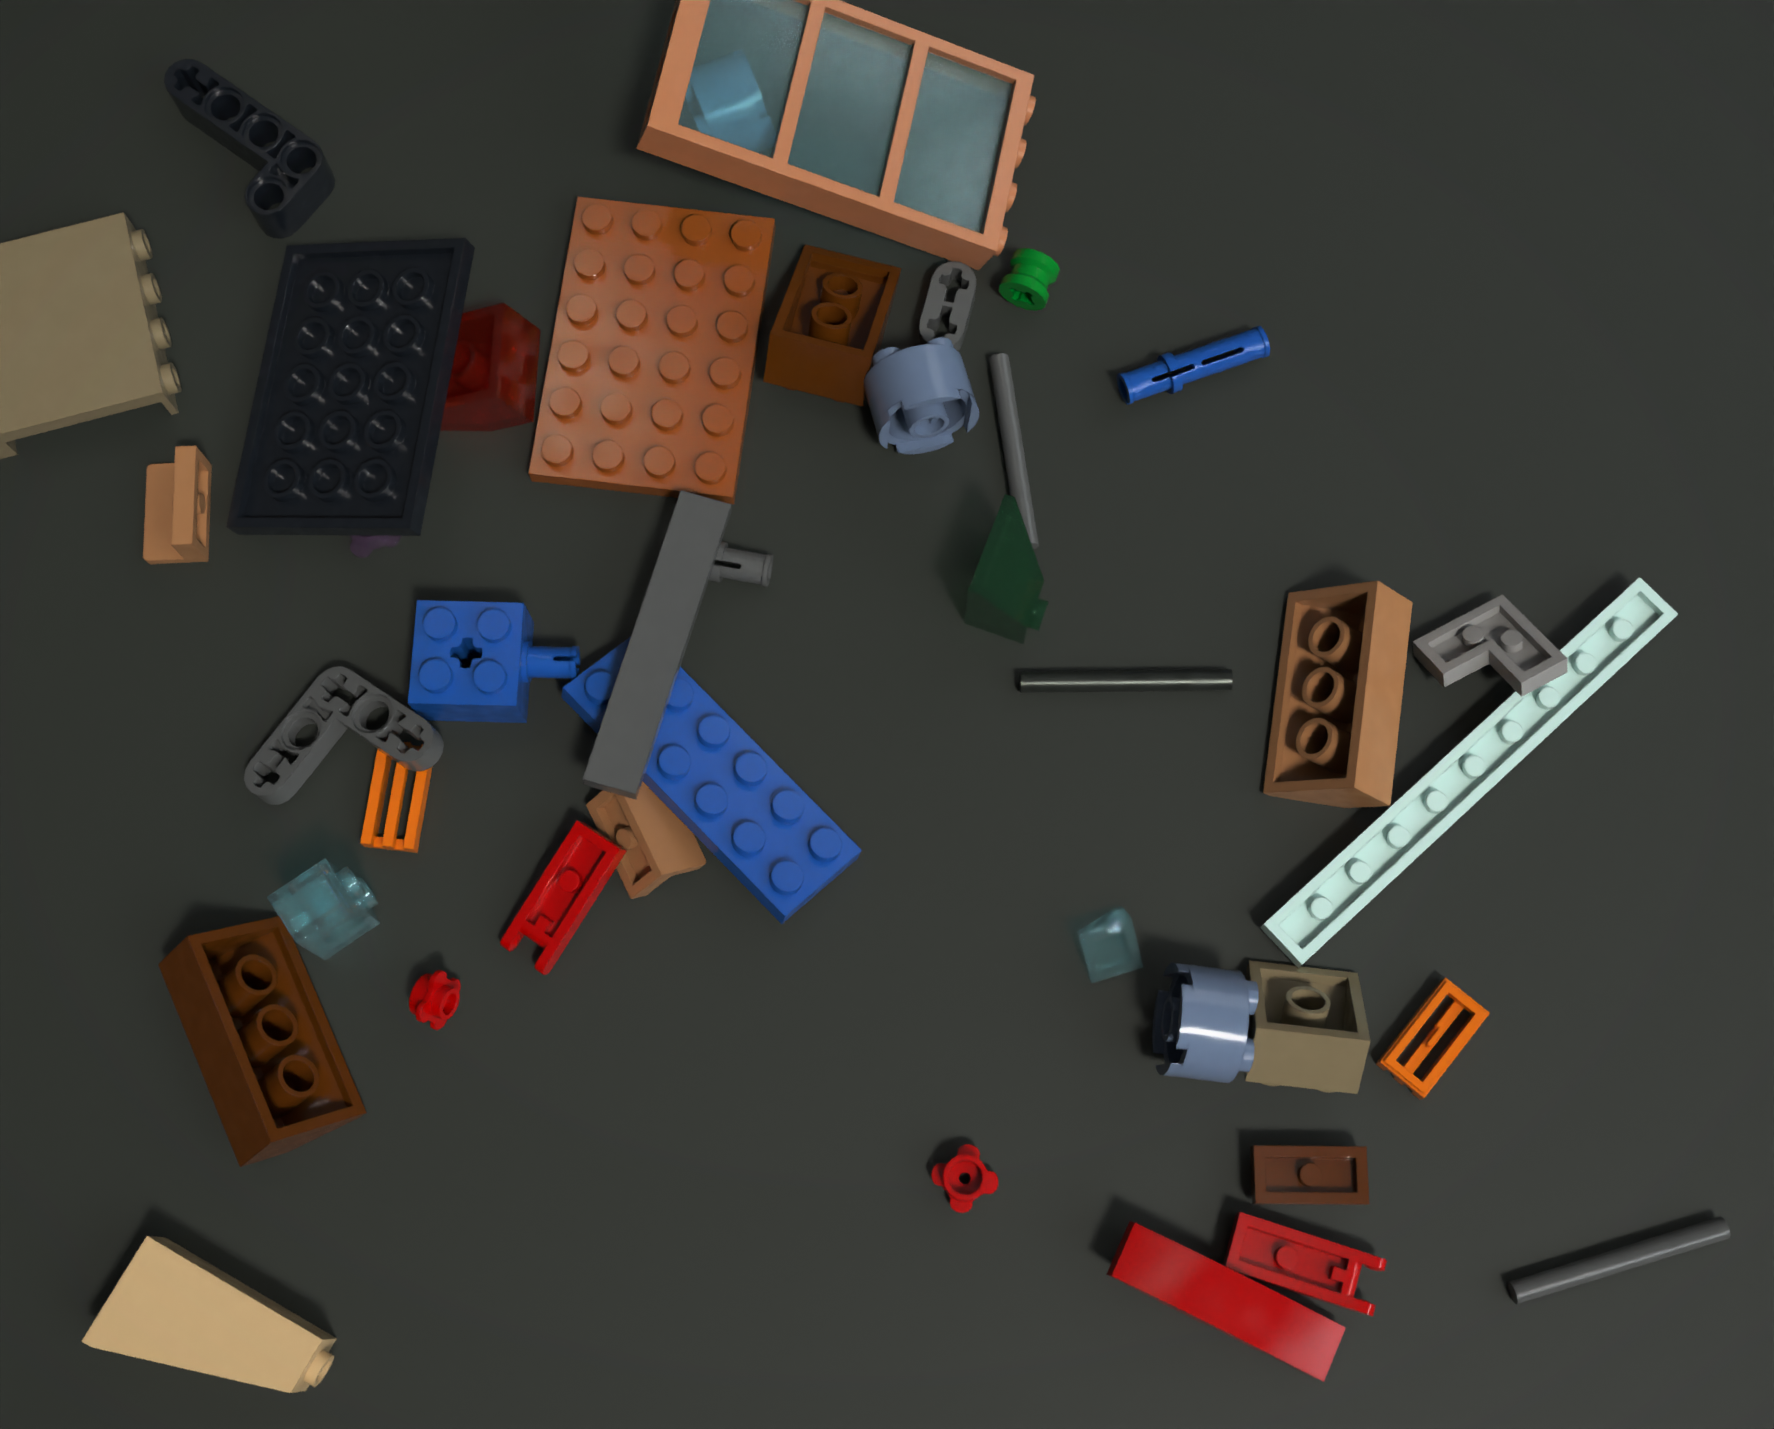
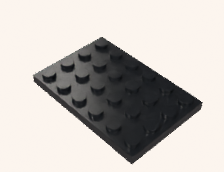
(352, 389)

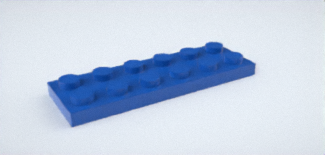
(729, 792)

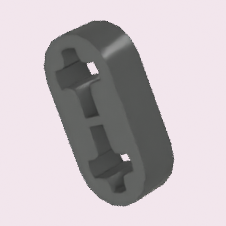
(937, 306)

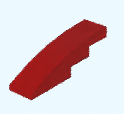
(1226, 1300)

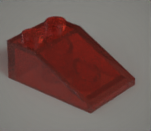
(492, 371)

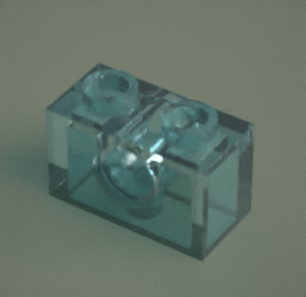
(325, 908)

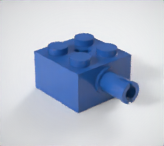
(499, 680)

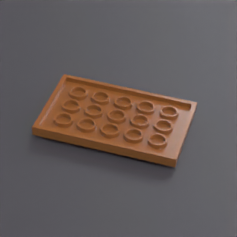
(653, 350)

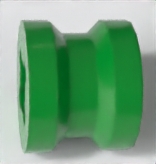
(1029, 279)

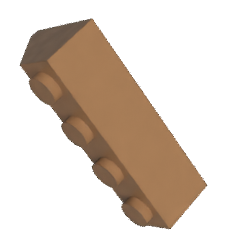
(1339, 696)

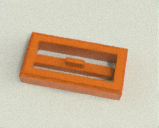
(376, 802)
(1404, 1073)

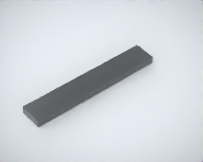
(657, 645)

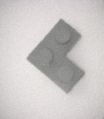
(1492, 636)

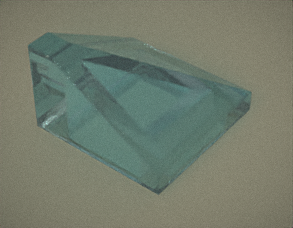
(1110, 946)

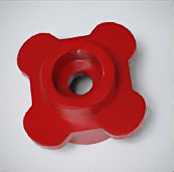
(435, 998)
(980, 1182)

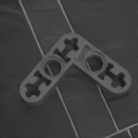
(333, 719)

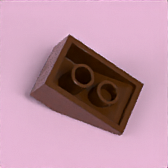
(831, 324)

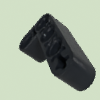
(245, 136)

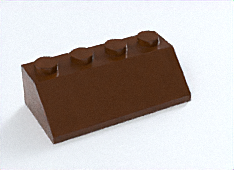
(260, 1038)

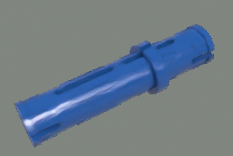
(1139, 384)

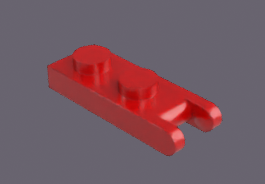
(564, 894)
(1299, 1262)

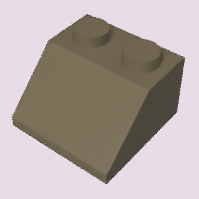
(1307, 1028)

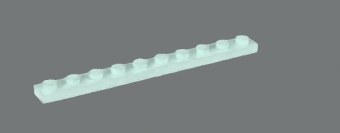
(1465, 776)

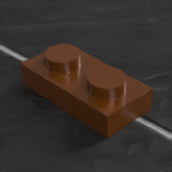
(1309, 1175)

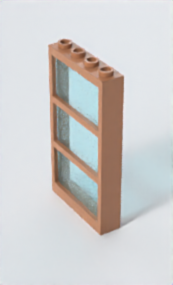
(844, 118)

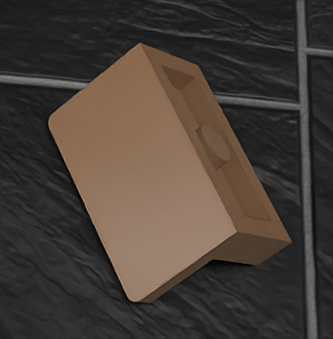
(178, 509)
(651, 834)

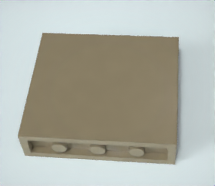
(79, 329)

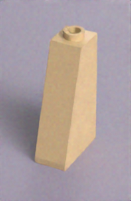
(205, 1321)

